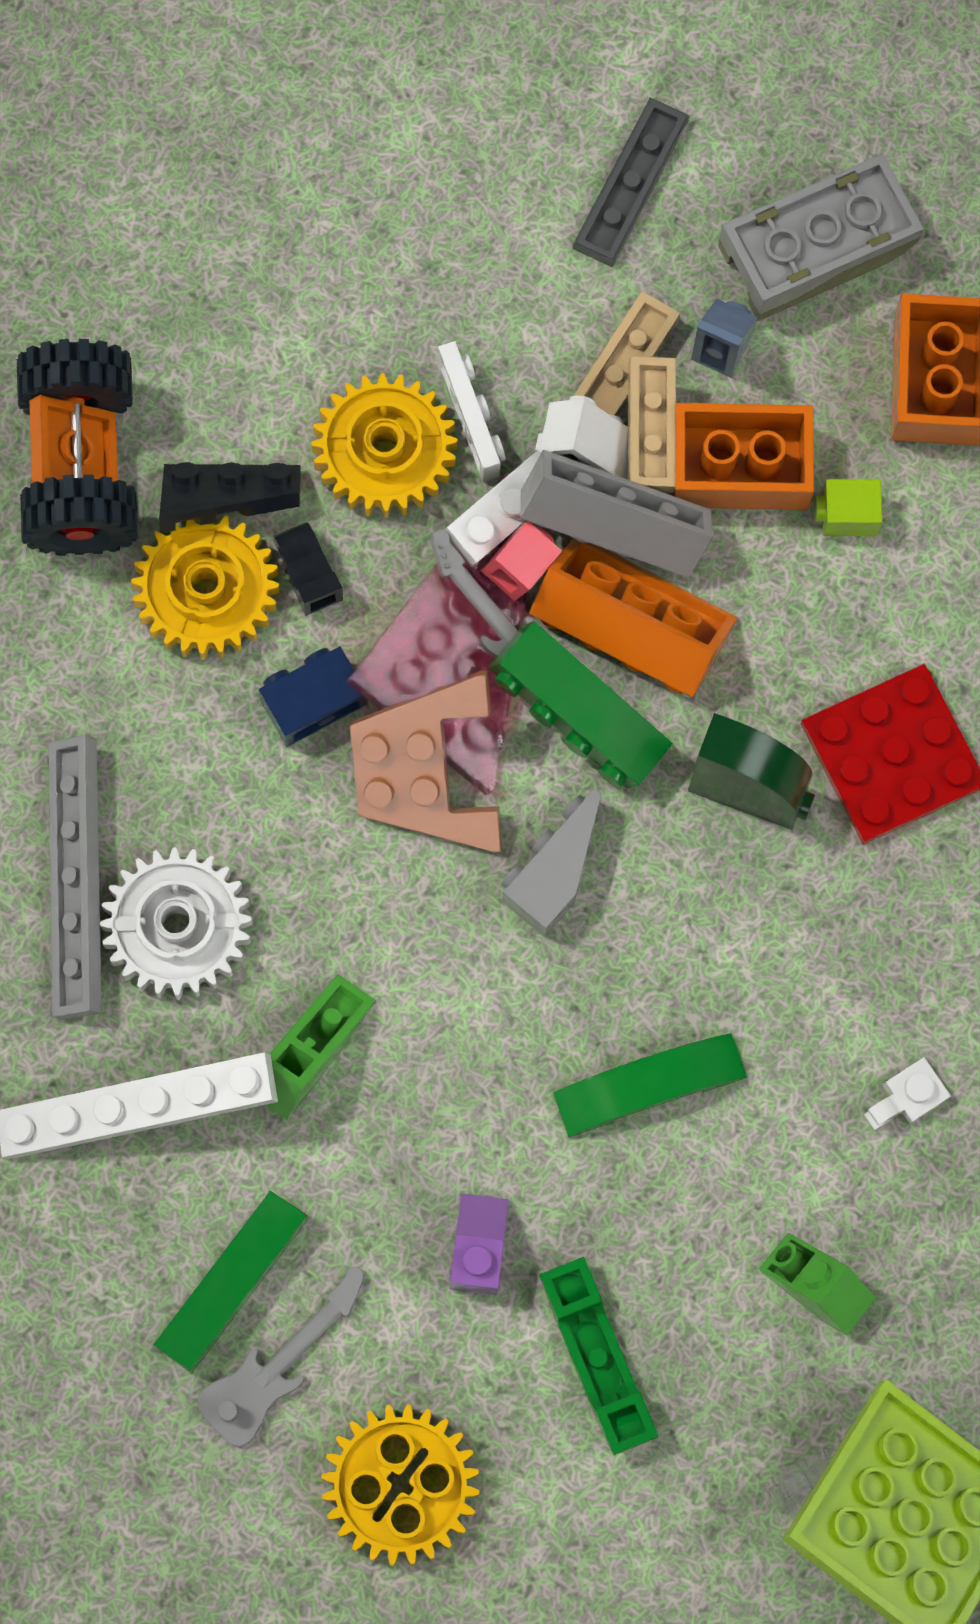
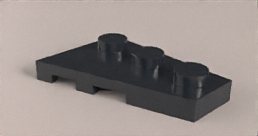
(215, 489)

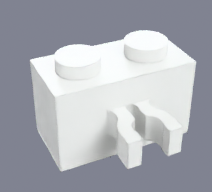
(586, 435)

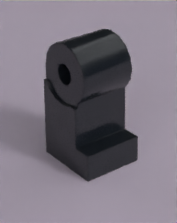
(308, 569)

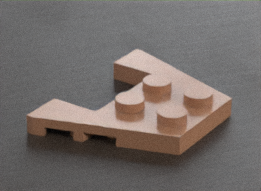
(404, 765)

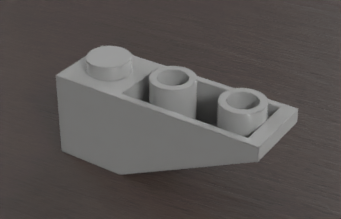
(552, 878)

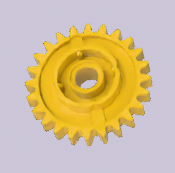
(378, 476)
(209, 618)

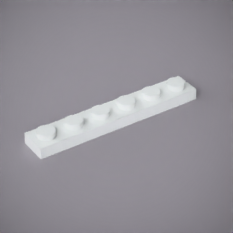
(137, 1106)

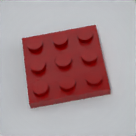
(893, 753)

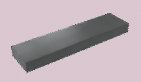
(631, 182)

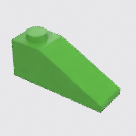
(315, 1042)

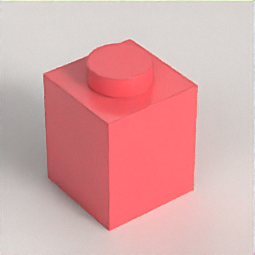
(522, 560)

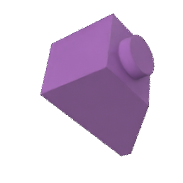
(479, 1244)

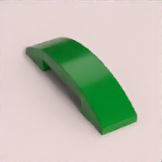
(649, 1083)
(597, 1356)

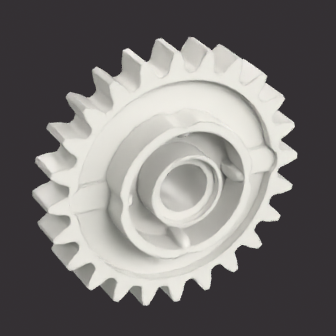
(181, 957)

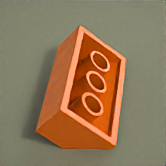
(632, 616)

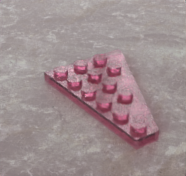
(437, 645)

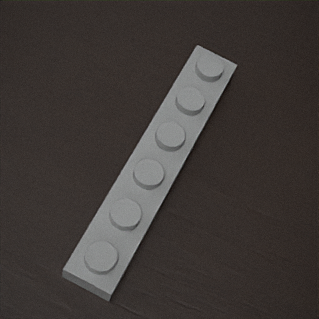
(74, 878)

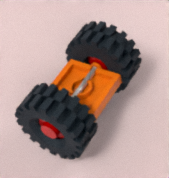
(75, 485)

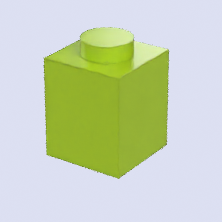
(849, 507)

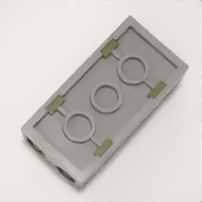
(821, 236)

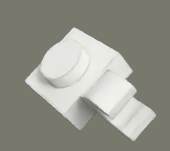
(911, 1093)

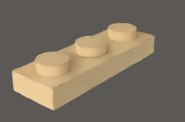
(639, 334)
(652, 422)

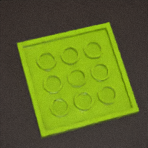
(898, 1514)

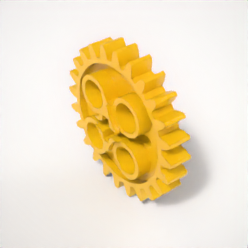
(437, 1511)

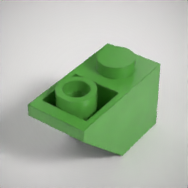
(818, 1283)

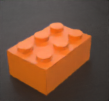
(936, 370)
(745, 455)

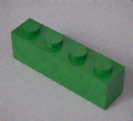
(579, 706)

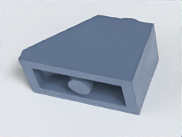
(723, 336)

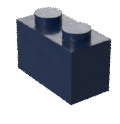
(310, 695)

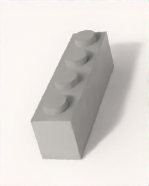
(615, 514)

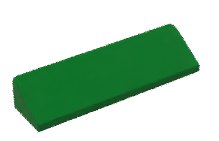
(231, 1282)

